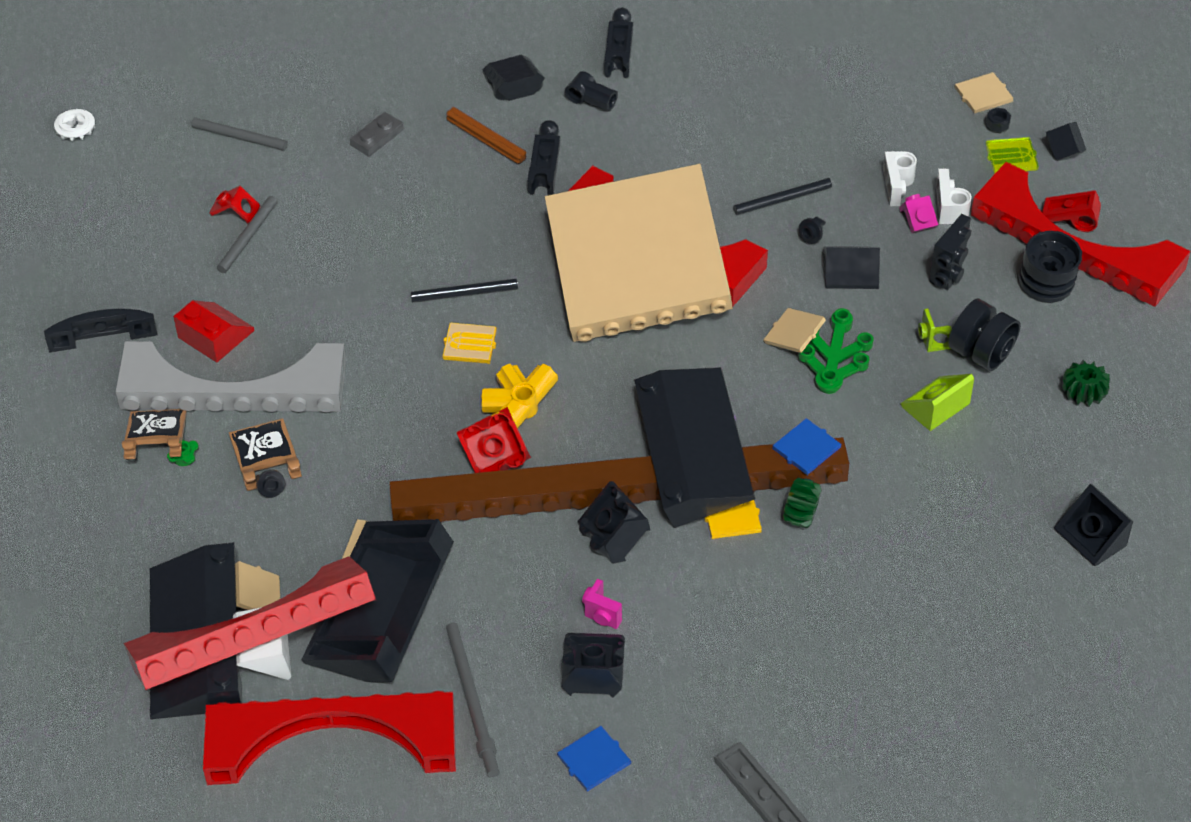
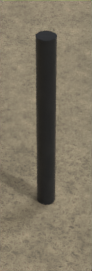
(782, 196)
(463, 290)

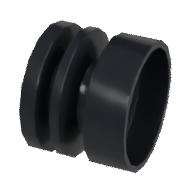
(1050, 266)

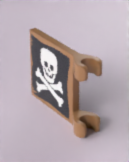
(155, 428)
(263, 448)

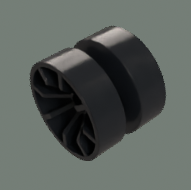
(984, 334)

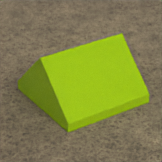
(940, 399)

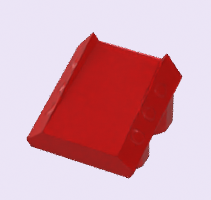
(494, 443)

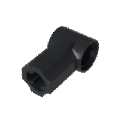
(585, 88)

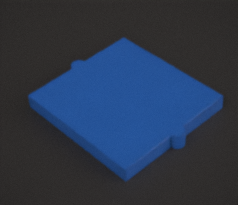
(806, 446)
(594, 758)

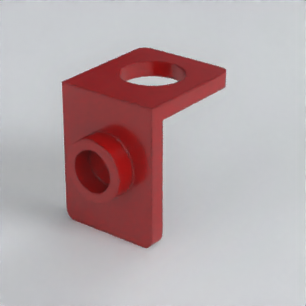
(233, 199)

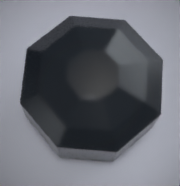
(998, 119)

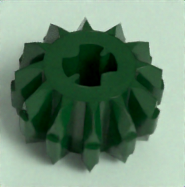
(1086, 383)
(802, 502)

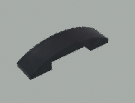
(99, 323)

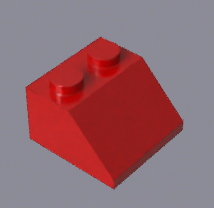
(210, 328)

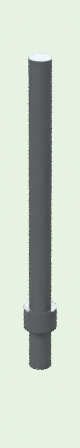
(485, 745)

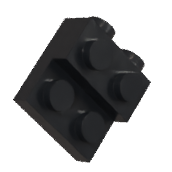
(950, 254)

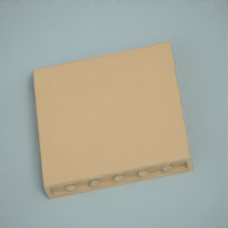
(638, 253)

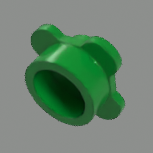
(188, 454)

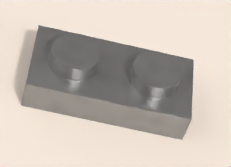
(376, 134)

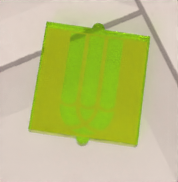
(1014, 151)

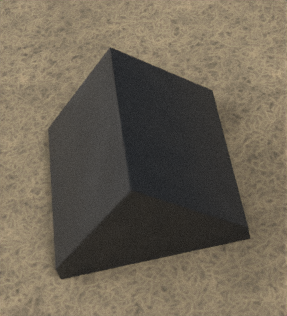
(851, 267)
(1095, 526)

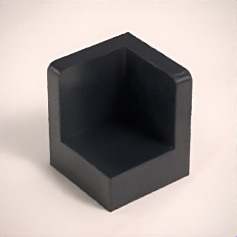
(1066, 140)

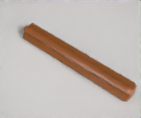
(486, 135)

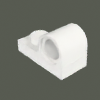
(898, 173)
(950, 200)

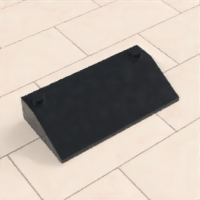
(693, 443)
(402, 568)
(190, 595)

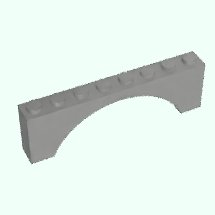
(309, 385)

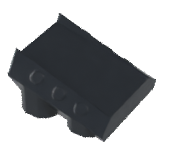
(513, 77)
(613, 523)
(593, 663)

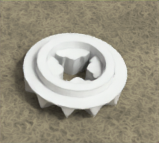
(67, 120)

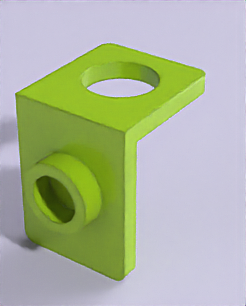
(928, 331)

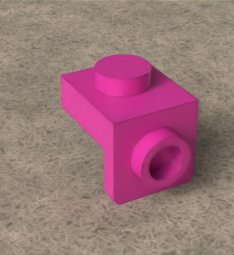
(919, 213)
(600, 608)

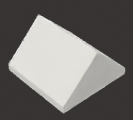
(269, 657)

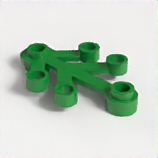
(830, 378)

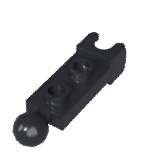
(619, 43)
(544, 158)

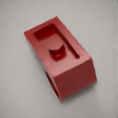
(1080, 207)

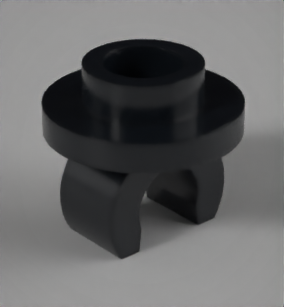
(811, 229)
(270, 483)

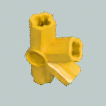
(517, 392)

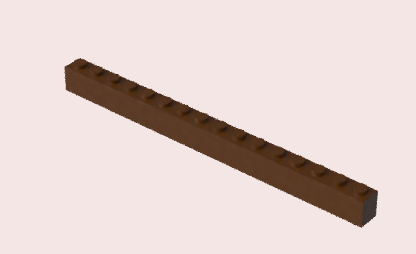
(576, 485)

